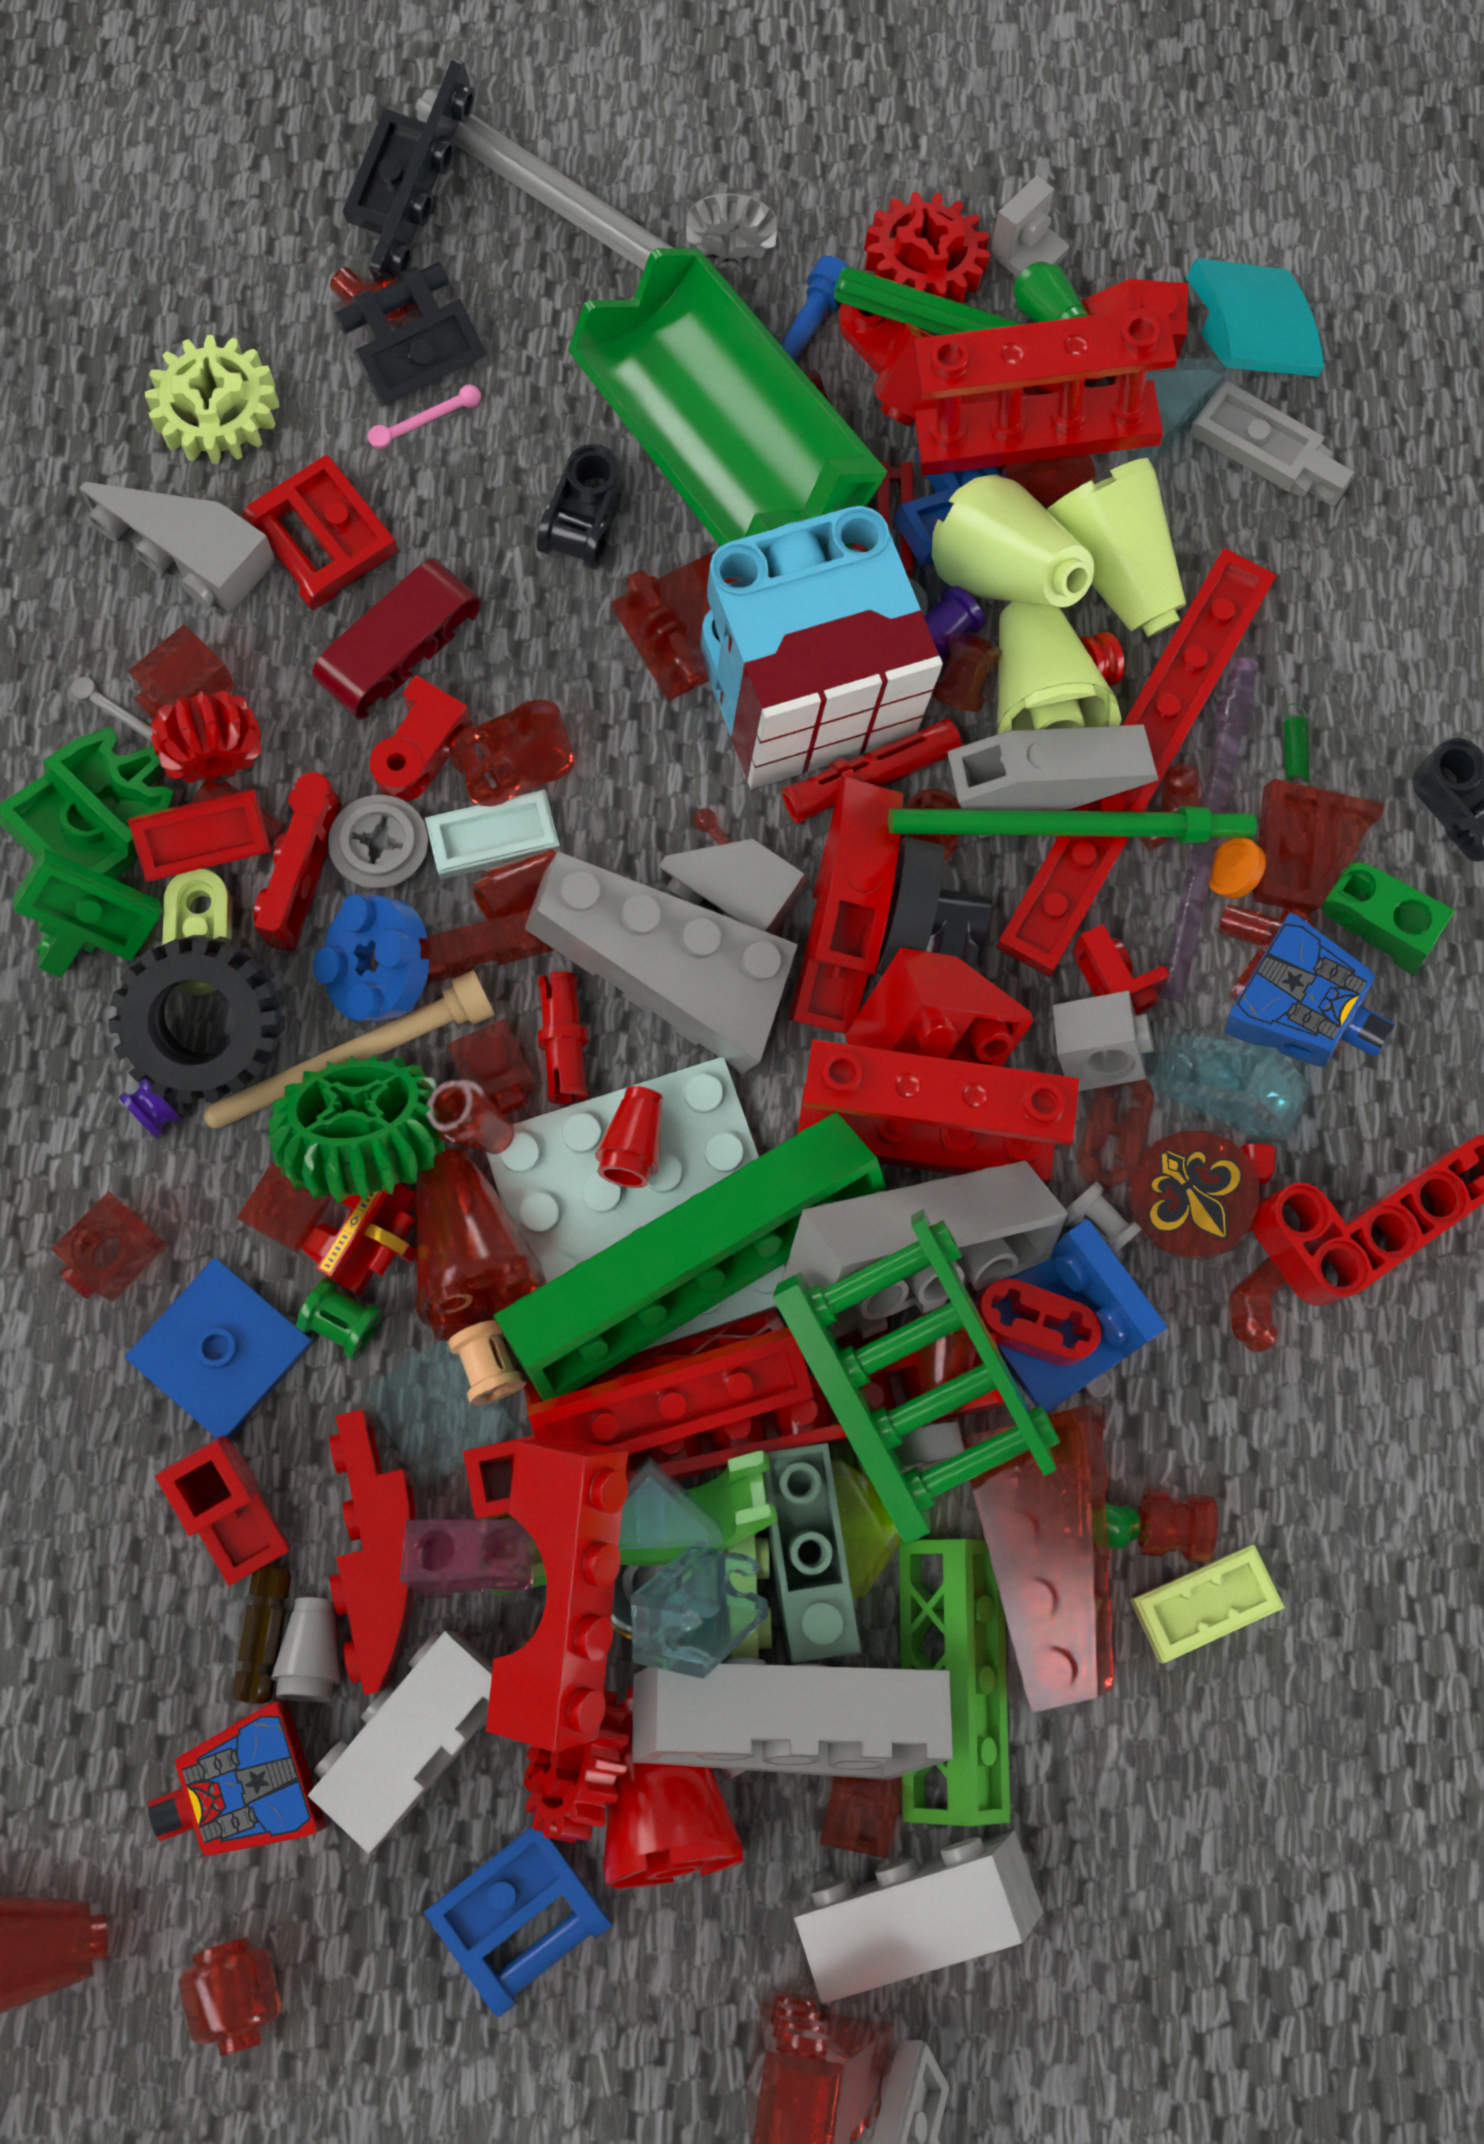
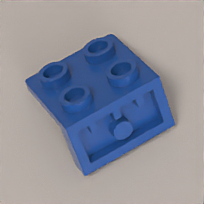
(1089, 1273)

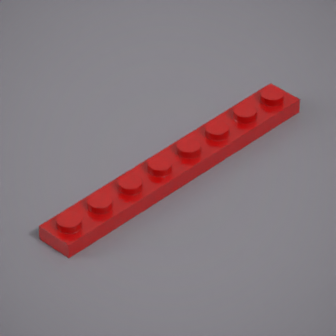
(1167, 709)

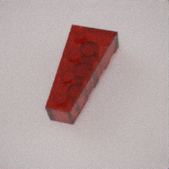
(1052, 1559)
(813, 2073)

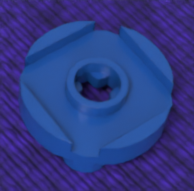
(345, 960)

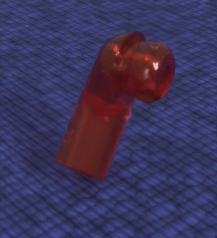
(1180, 789)
(1254, 926)

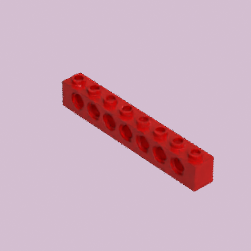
(788, 1427)

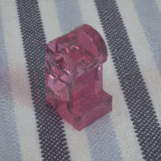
(466, 1556)

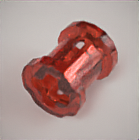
(966, 672)

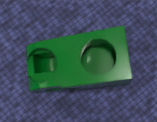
(1387, 914)

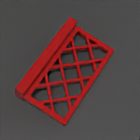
(681, 1388)

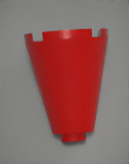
(665, 1822)

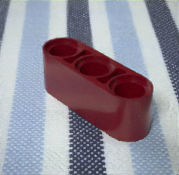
(394, 636)

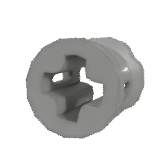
(1103, 1216)

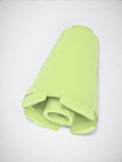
(1130, 545)
(1009, 547)
(1048, 674)

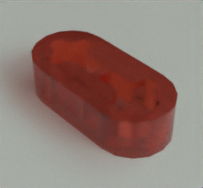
(1129, 1133)

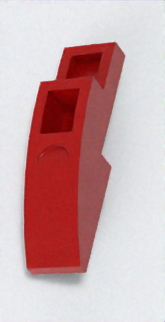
(850, 908)
(370, 1578)

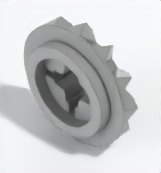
(715, 215)
(364, 820)

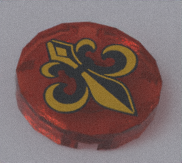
(1195, 1195)

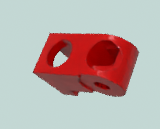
(422, 742)

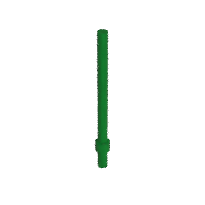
(1188, 824)

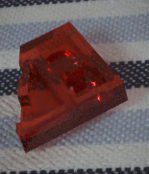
(1307, 842)

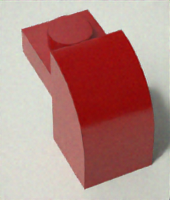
(221, 1501)

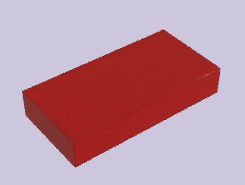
(200, 834)

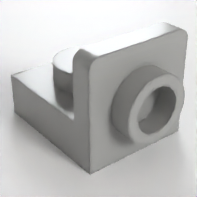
(1024, 232)

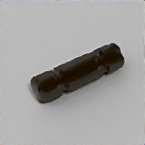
(261, 1635)

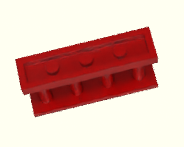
(1048, 424)
(940, 1109)

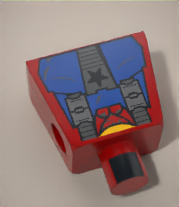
(242, 1787)

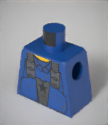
(1307, 999)

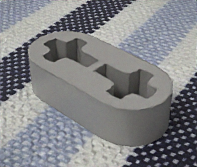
(928, 1446)

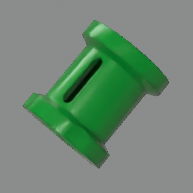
(339, 1318)

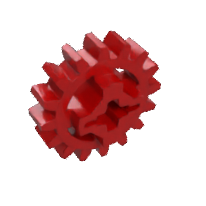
(928, 247)
(577, 1782)

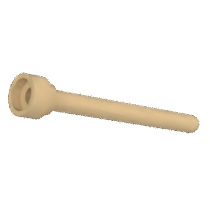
(461, 1003)

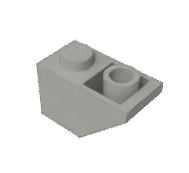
(739, 880)

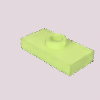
(1206, 1603)

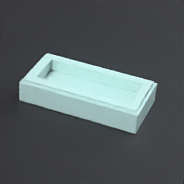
(492, 835)

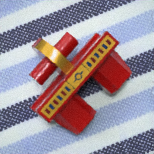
(366, 1240)

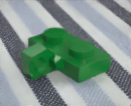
(82, 912)

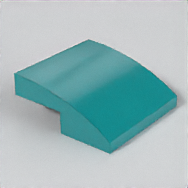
(1257, 318)

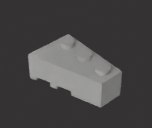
(918, 1916)

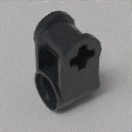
(582, 516)
(1455, 805)

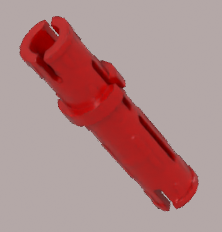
(877, 767)

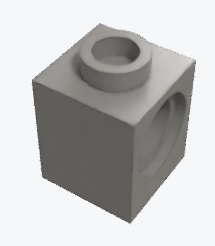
(1102, 1040)

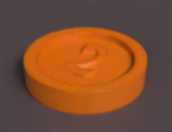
(1237, 868)

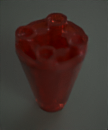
(466, 1248)

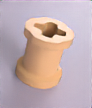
(486, 1363)

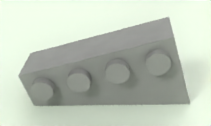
(667, 955)
(996, 1215)
(794, 1719)

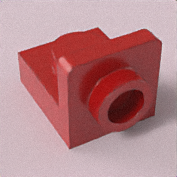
(1109, 966)

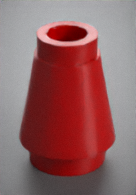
(632, 1140)

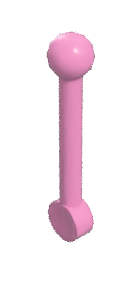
(381, 436)

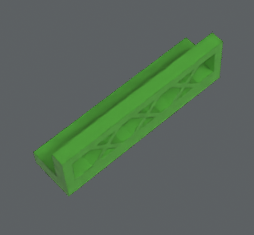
(978, 1681)

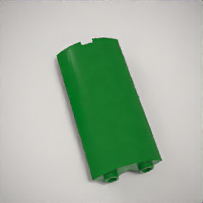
(720, 402)

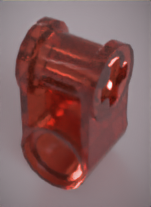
(519, 752)

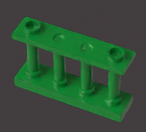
(879, 1431)

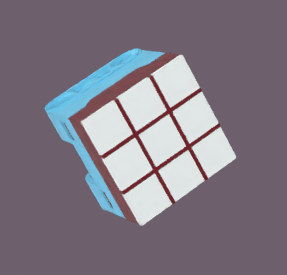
(815, 644)

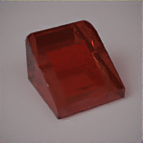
(861, 1814)

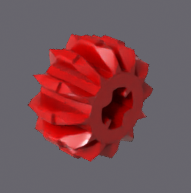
(206, 736)

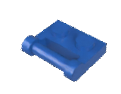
(503, 1899)

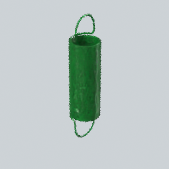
(1296, 746)

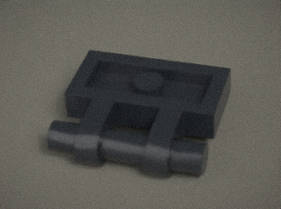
(416, 352)

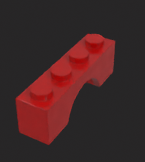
(572, 1507)

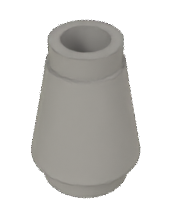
(309, 1653)

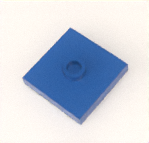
(219, 1350)

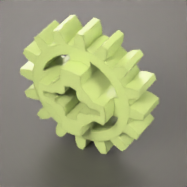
(235, 408)

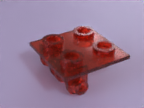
(666, 624)

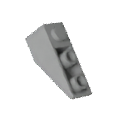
(194, 538)
(1051, 767)

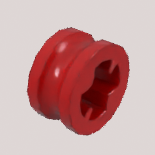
(1106, 655)

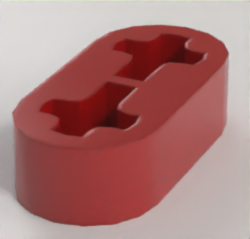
(1041, 1308)

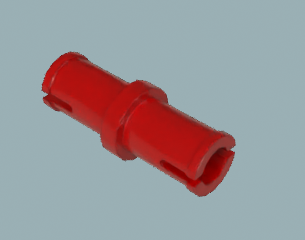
(562, 1038)

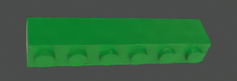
(683, 1259)

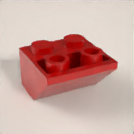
(939, 1010)

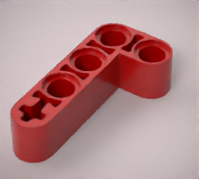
(1350, 1242)

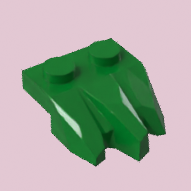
(86, 803)

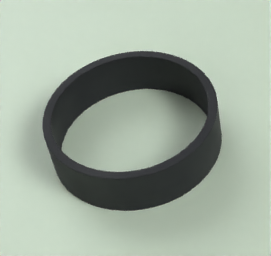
(912, 899)

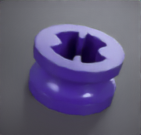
(150, 1108)

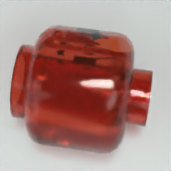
(229, 1995)

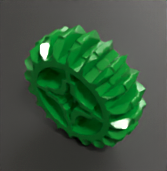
(355, 1128)

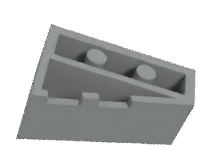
(406, 1741)

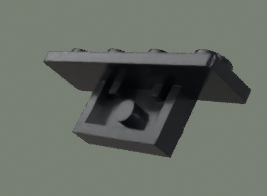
(401, 169)

